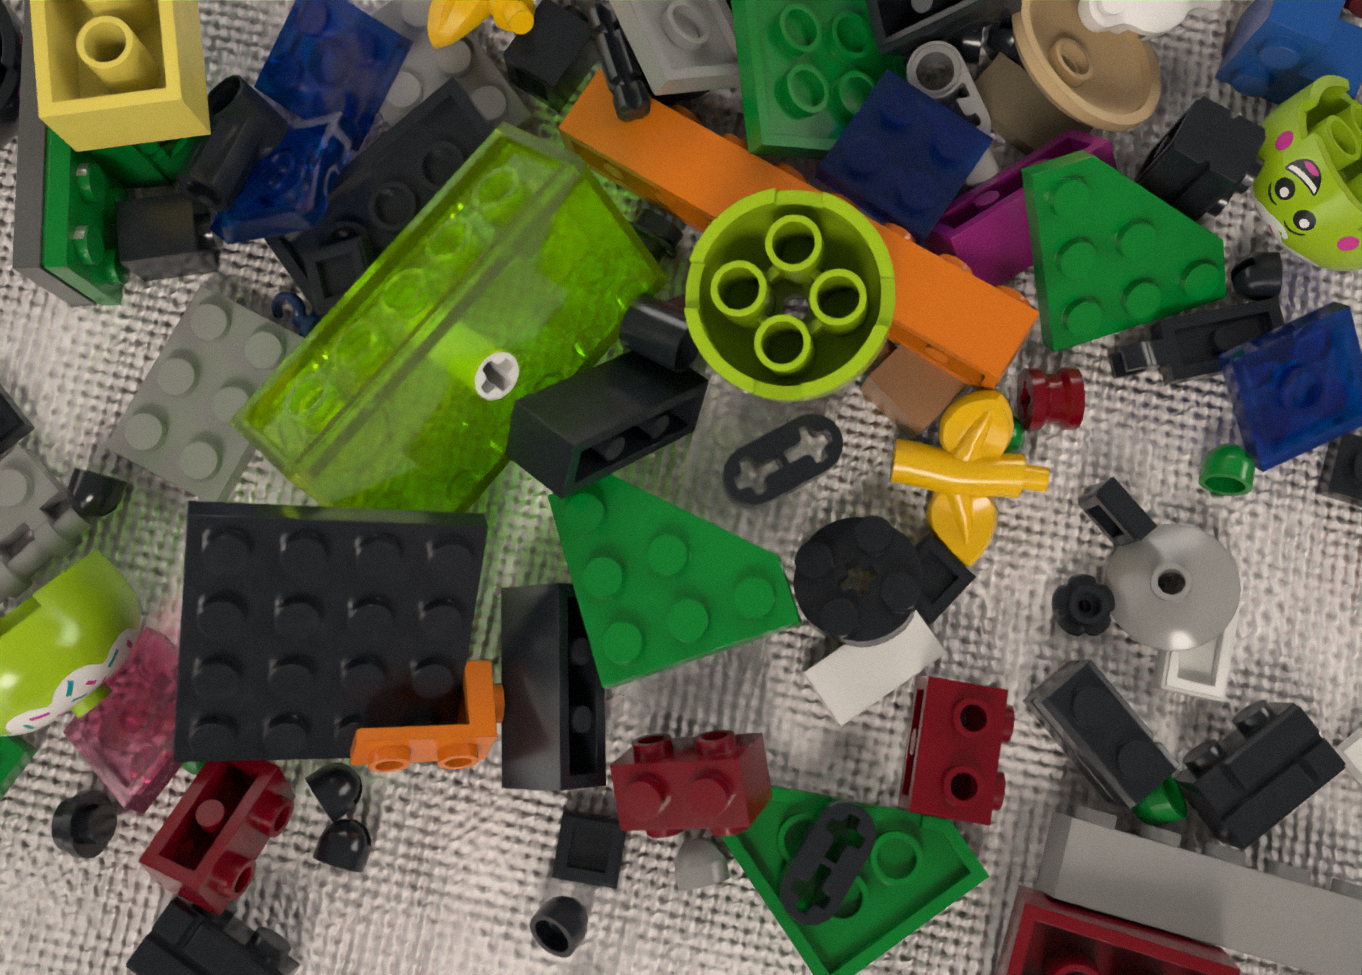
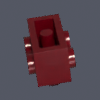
(944, 748)
(692, 783)
(219, 830)

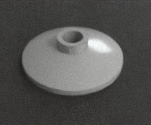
(1179, 619)

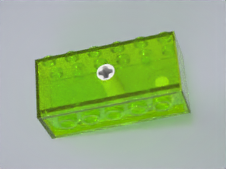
(474, 304)

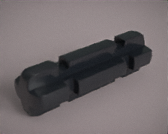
(618, 63)

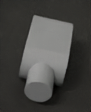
(969, 107)

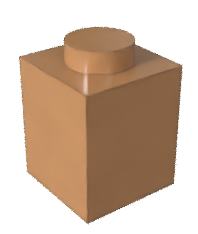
(909, 388)

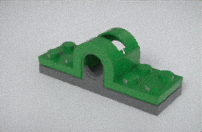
(68, 200)

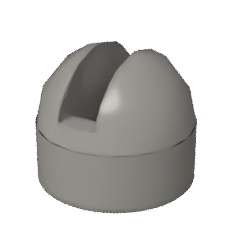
(700, 865)

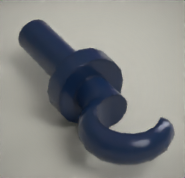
(300, 318)

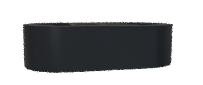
(774, 447)
(840, 869)

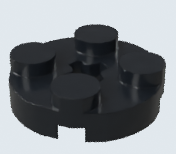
(870, 546)

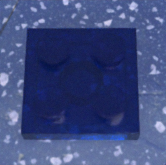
(333, 61)
(903, 156)
(292, 183)
(1296, 385)

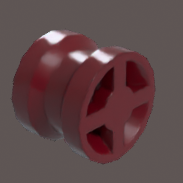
(1050, 398)

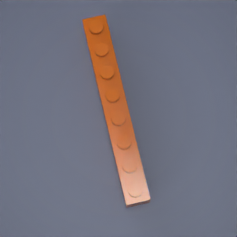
(699, 174)

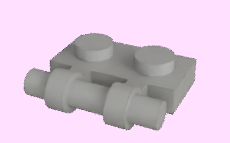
(26, 503)

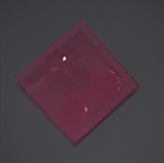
(132, 729)

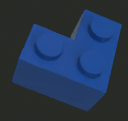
(1289, 46)

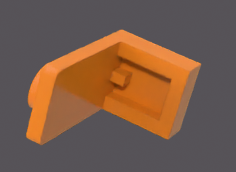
(451, 745)

